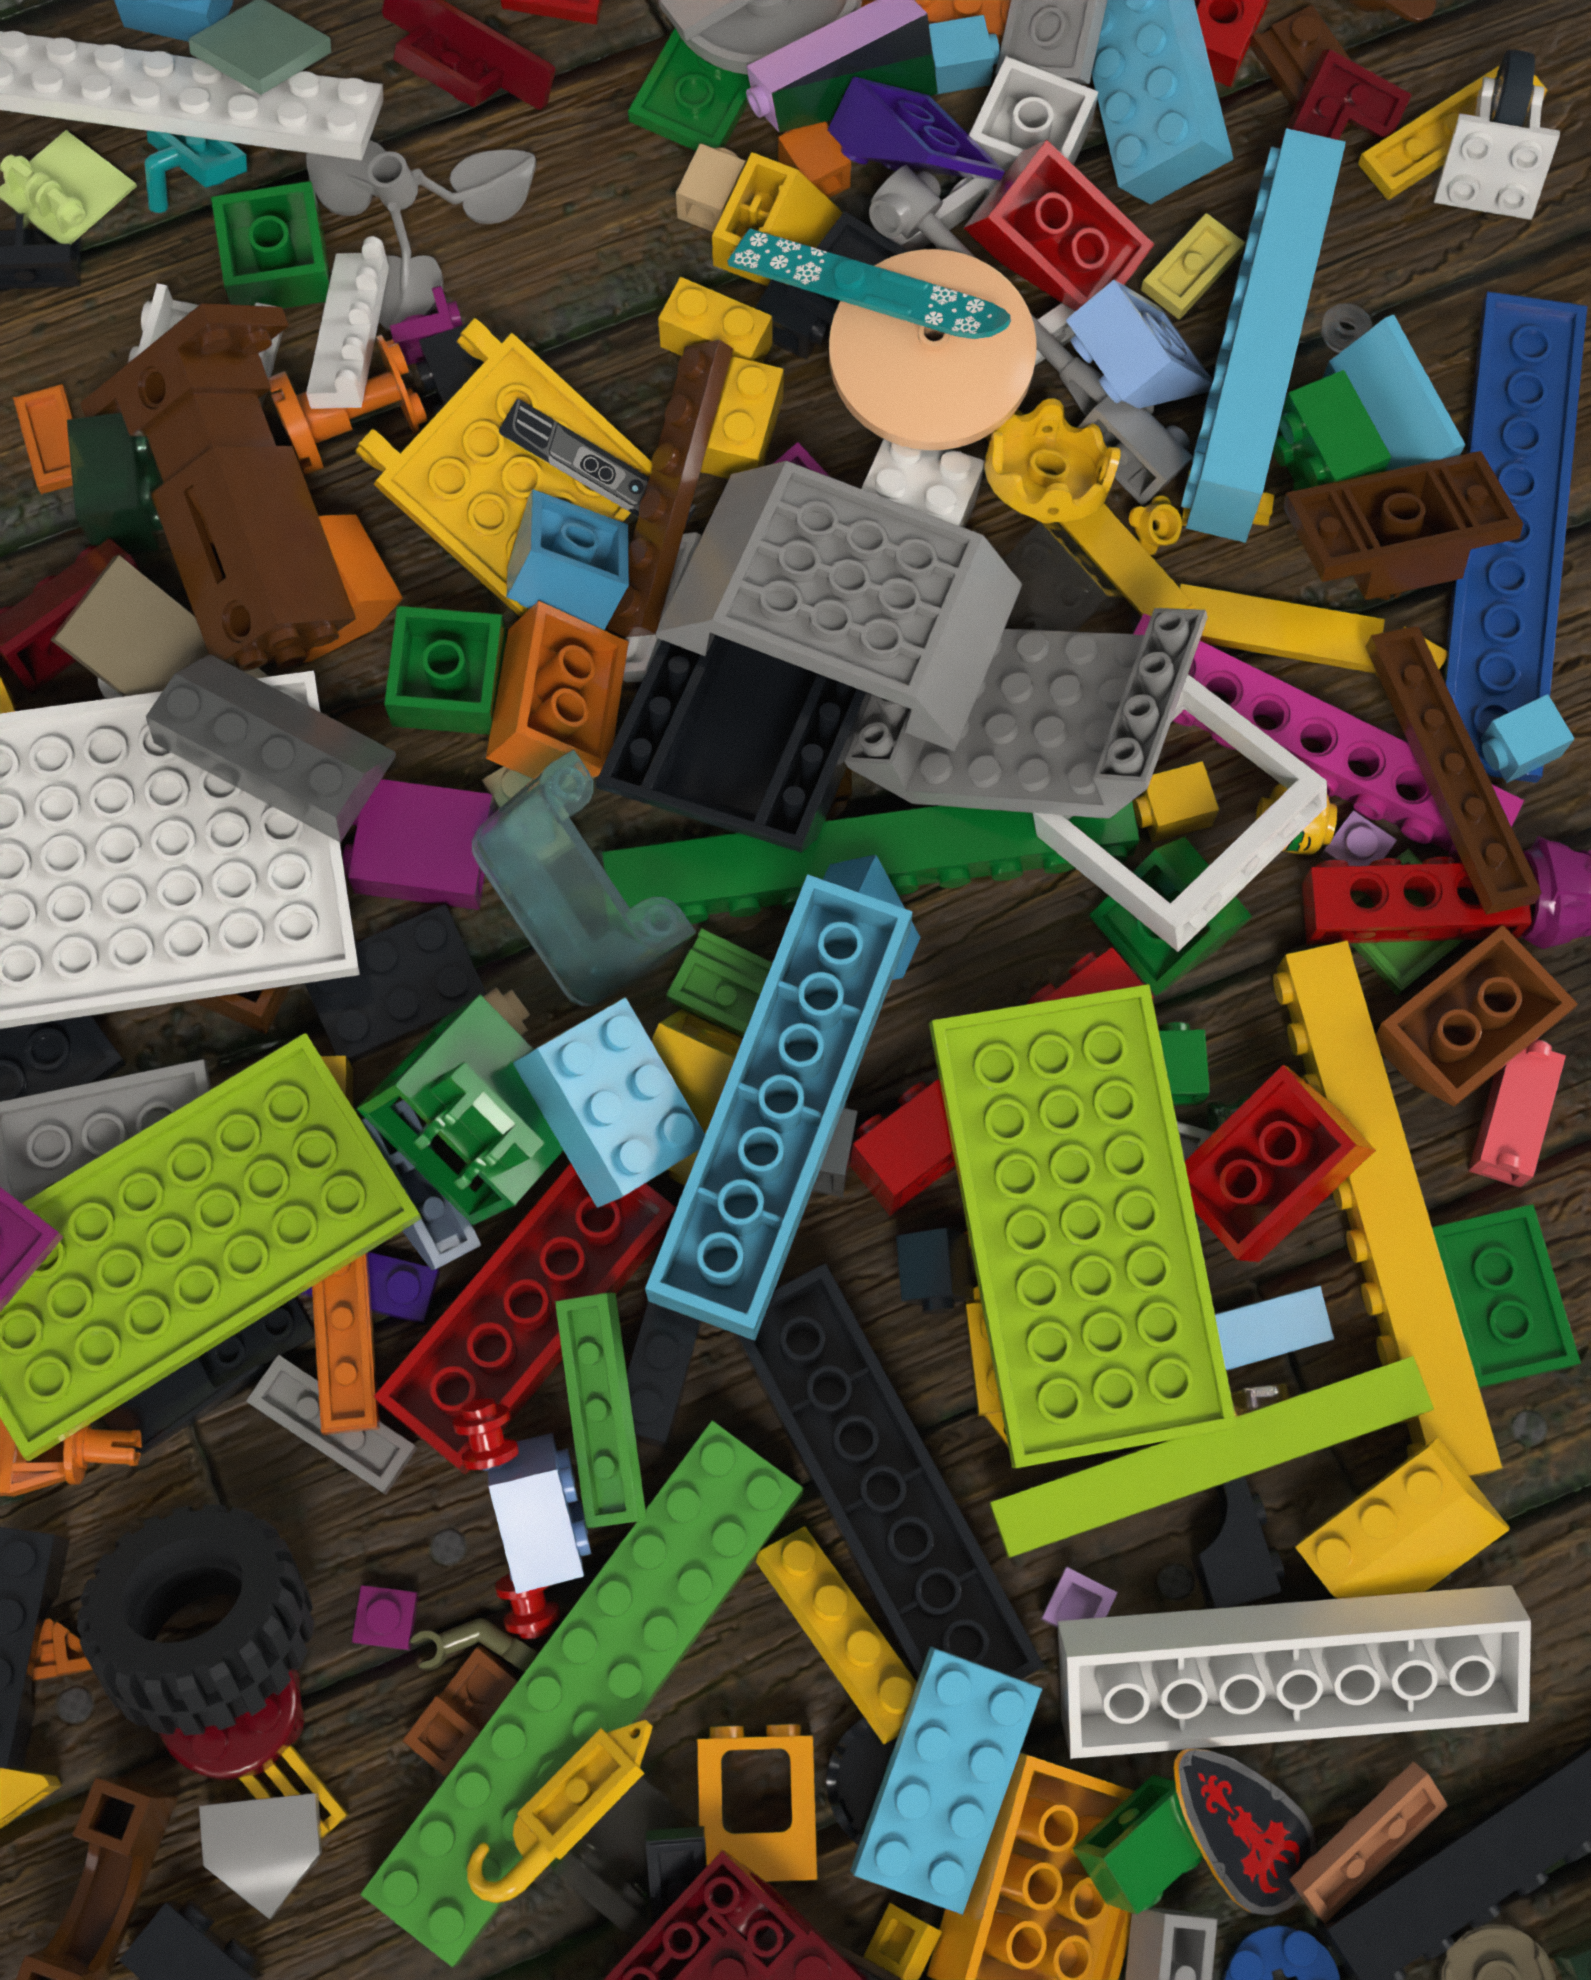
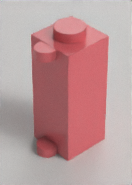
(1517, 1115)

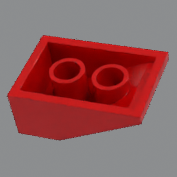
(1057, 228)

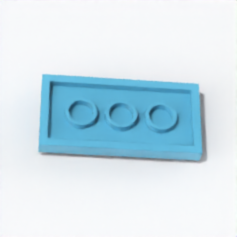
(946, 1780)

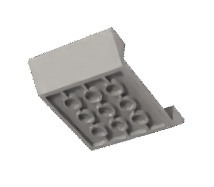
(848, 592)
(1055, 726)

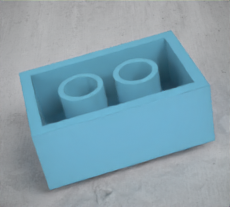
(611, 1103)

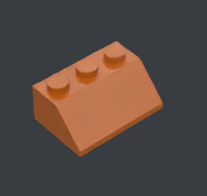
(556, 692)

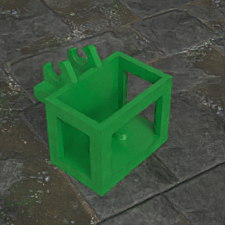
(477, 1103)

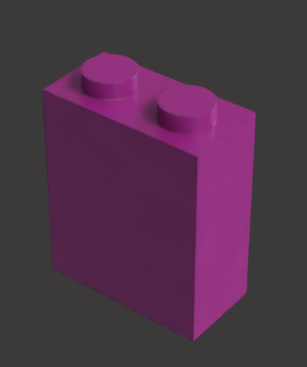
(418, 844)

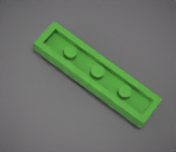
(600, 1410)

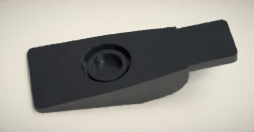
(211, 1377)

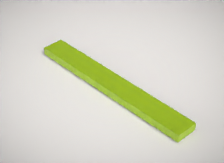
(1210, 1459)

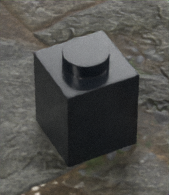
(935, 1269)

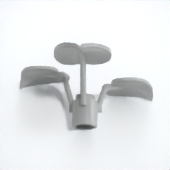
(488, 184)

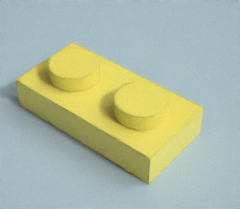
(1192, 266)

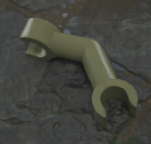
(474, 1632)

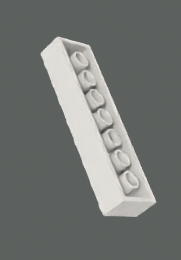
(1294, 1671)

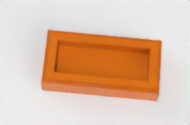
(45, 432)

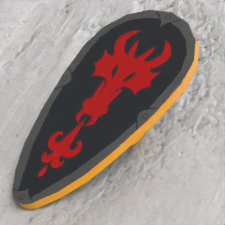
(1244, 1829)

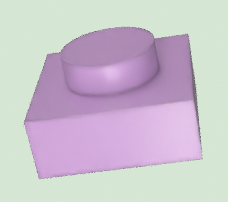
(1358, 842)
(1077, 1599)

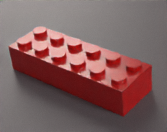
(913, 1144)
(504, 1326)

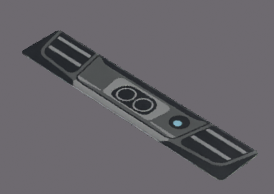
(576, 456)

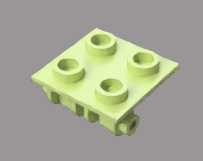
(63, 187)

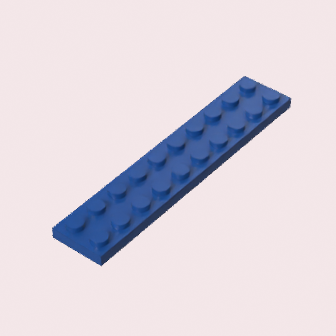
(1510, 590)

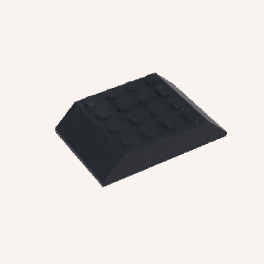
(736, 742)

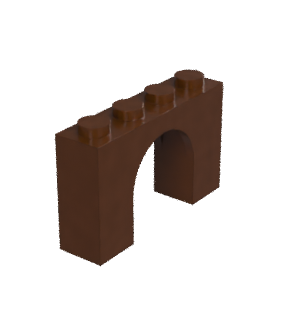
(124, 1833)

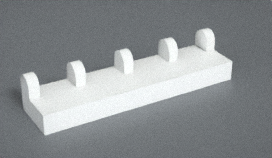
(348, 328)

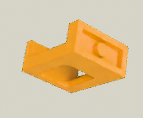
(770, 1855)

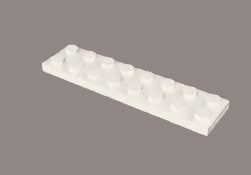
(184, 96)

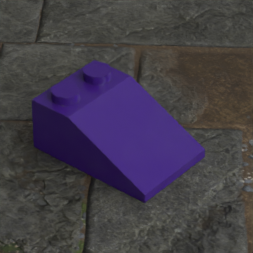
(906, 129)

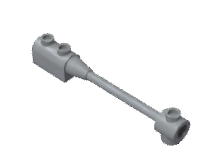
(1148, 450)

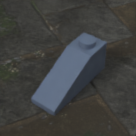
(443, 1230)

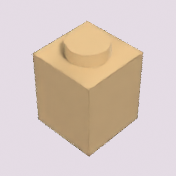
(708, 186)

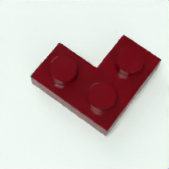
(1347, 93)

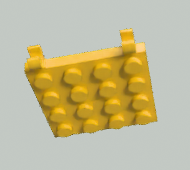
(472, 482)

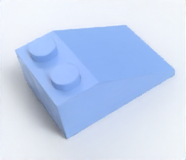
(1136, 349)

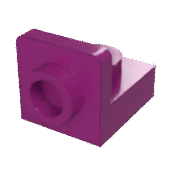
(421, 326)

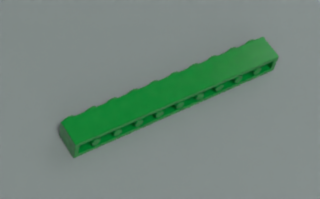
(912, 845)

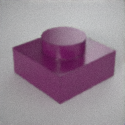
(385, 1617)

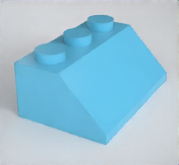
(1398, 396)

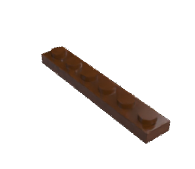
(671, 487)
(1453, 770)

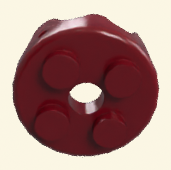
(247, 1746)

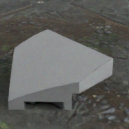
(262, 1846)

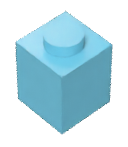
(963, 53)
(1526, 739)

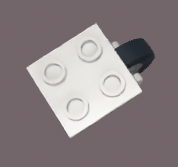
(1491, 157)

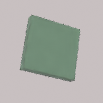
(260, 46)

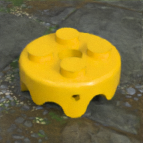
(1046, 442)

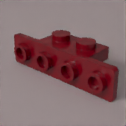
(466, 54)

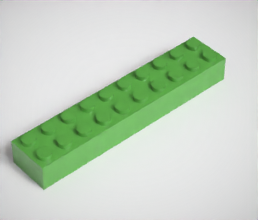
(588, 1676)

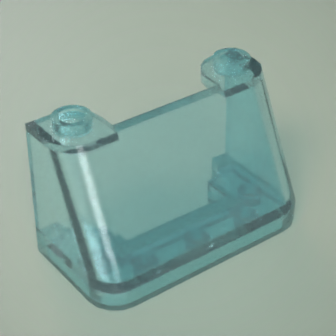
(565, 896)

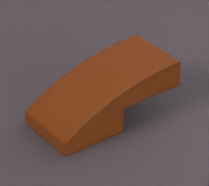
(461, 1710)

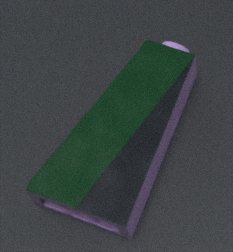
(810, 76)

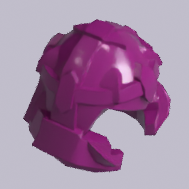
(1565, 900)

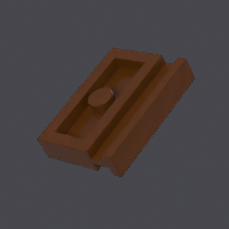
(1293, 49)

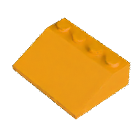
(1032, 1899)

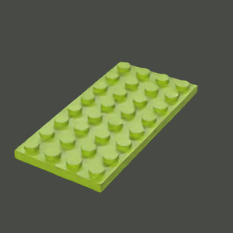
(1081, 1226)
(191, 1241)

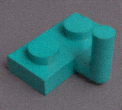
(203, 159)

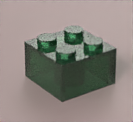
(114, 483)

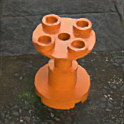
(310, 426)

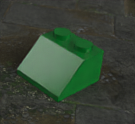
(1168, 873)

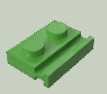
(720, 982)

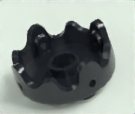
(856, 1777)

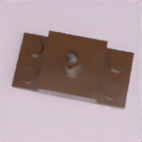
(1403, 524)

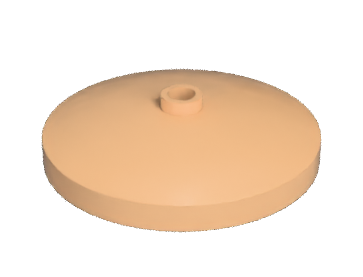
(940, 389)

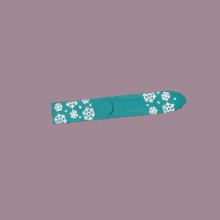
(868, 286)

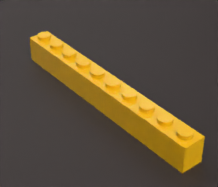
(1386, 1203)

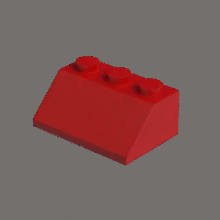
(1272, 1165)

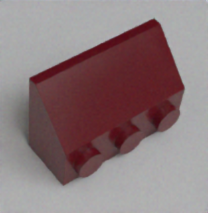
(34, 620)

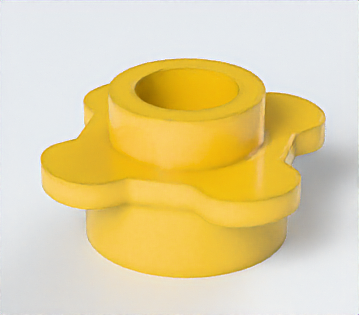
(1167, 524)

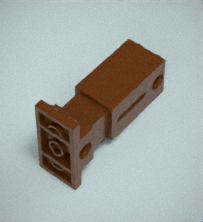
(229, 494)

